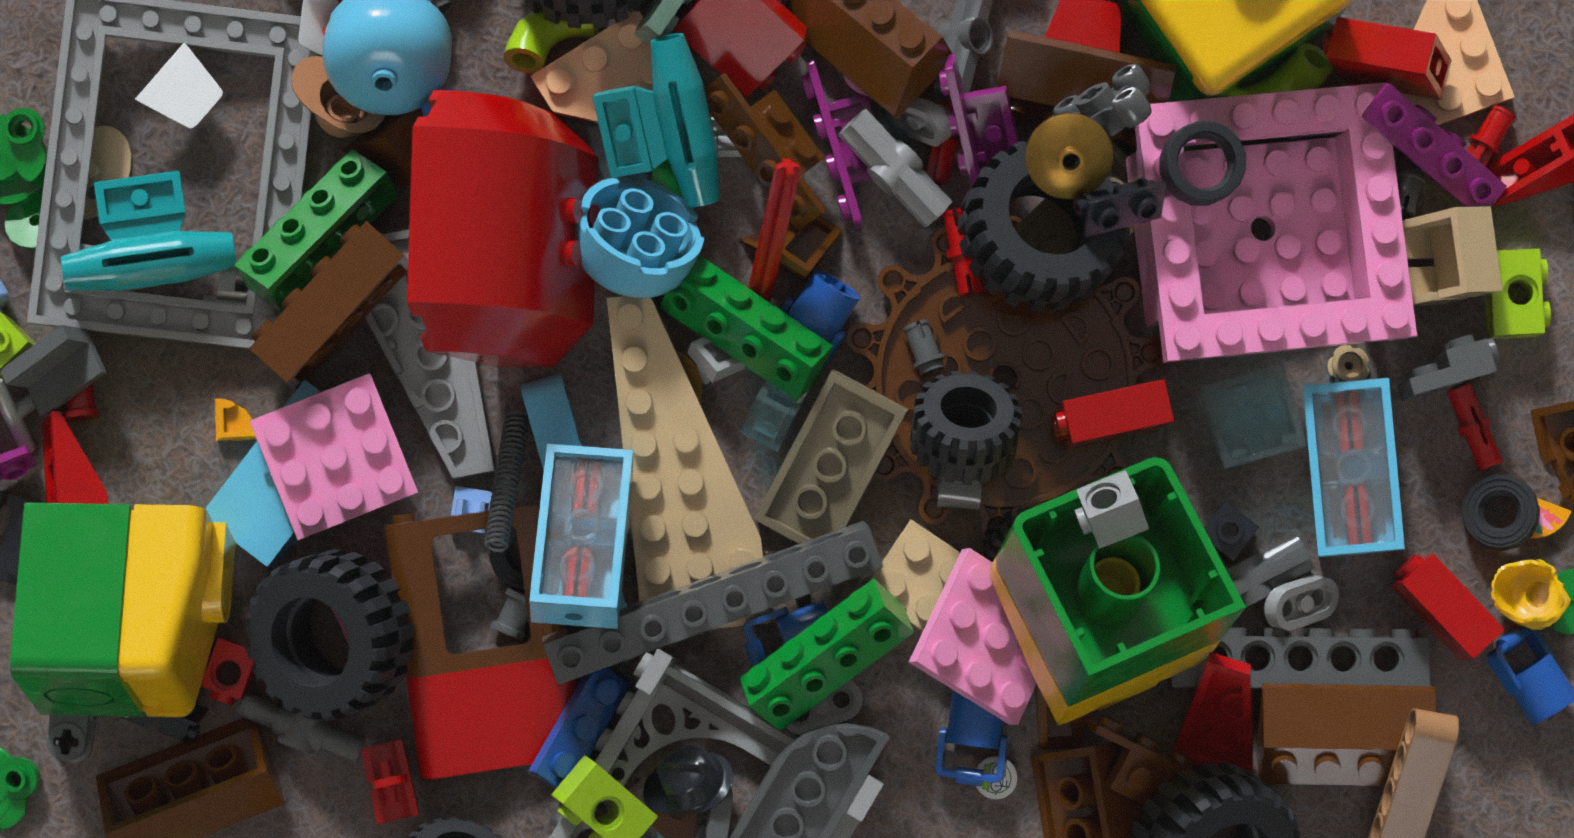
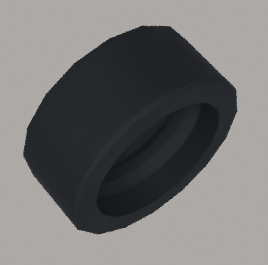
(1225, 140)

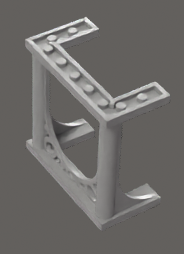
(674, 686)

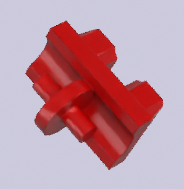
(390, 781)

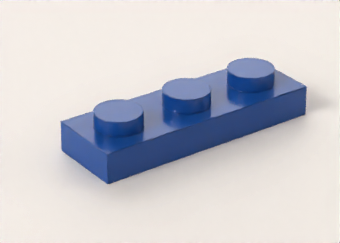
(579, 725)

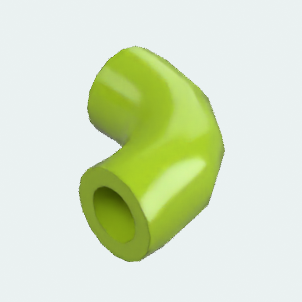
(534, 39)
(1301, 71)

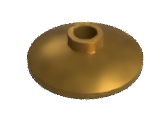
(1067, 135)

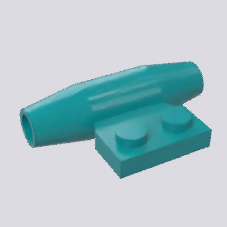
(668, 123)
(146, 238)

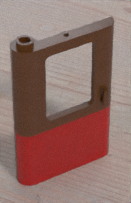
(475, 705)

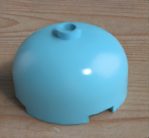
(387, 53)
(640, 238)

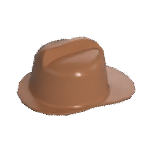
(330, 109)

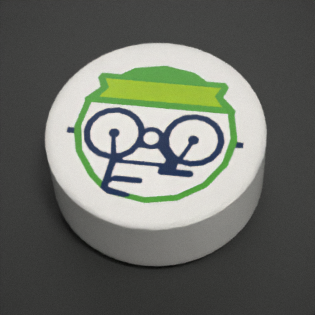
(1001, 789)

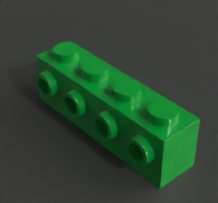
(285, 256)
(748, 328)
(814, 660)

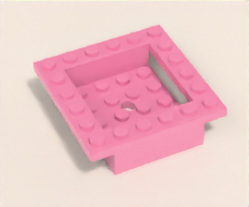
(1334, 216)

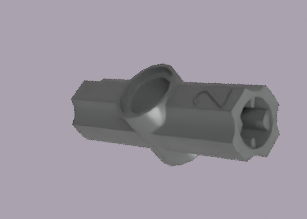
(968, 37)
(1261, 574)

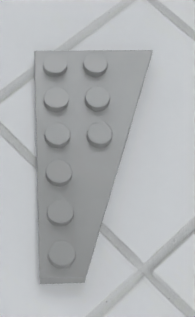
(439, 386)

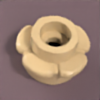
(1356, 357)

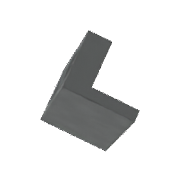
(56, 368)

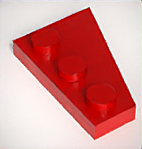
(1219, 715)

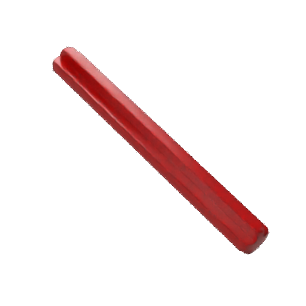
(774, 228)

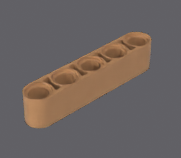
(1416, 775)

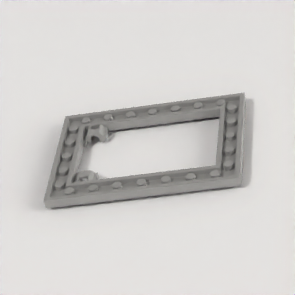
(218, 319)

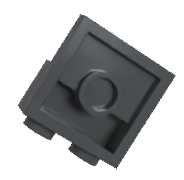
(1458, 364)

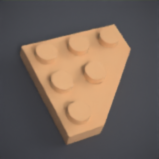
(600, 64)
(1476, 72)

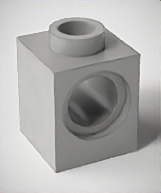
(1110, 510)

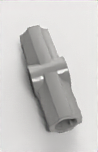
(895, 168)

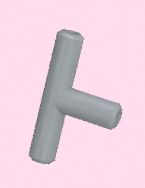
(13, 415)

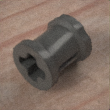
(513, 616)

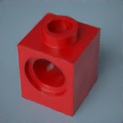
(223, 653)

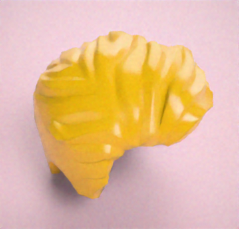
(1529, 593)

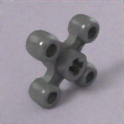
(1115, 107)

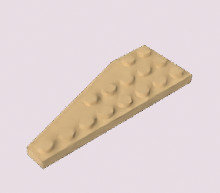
(683, 495)

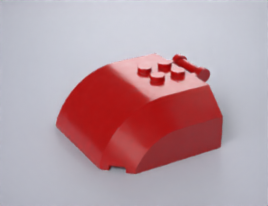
(496, 231)

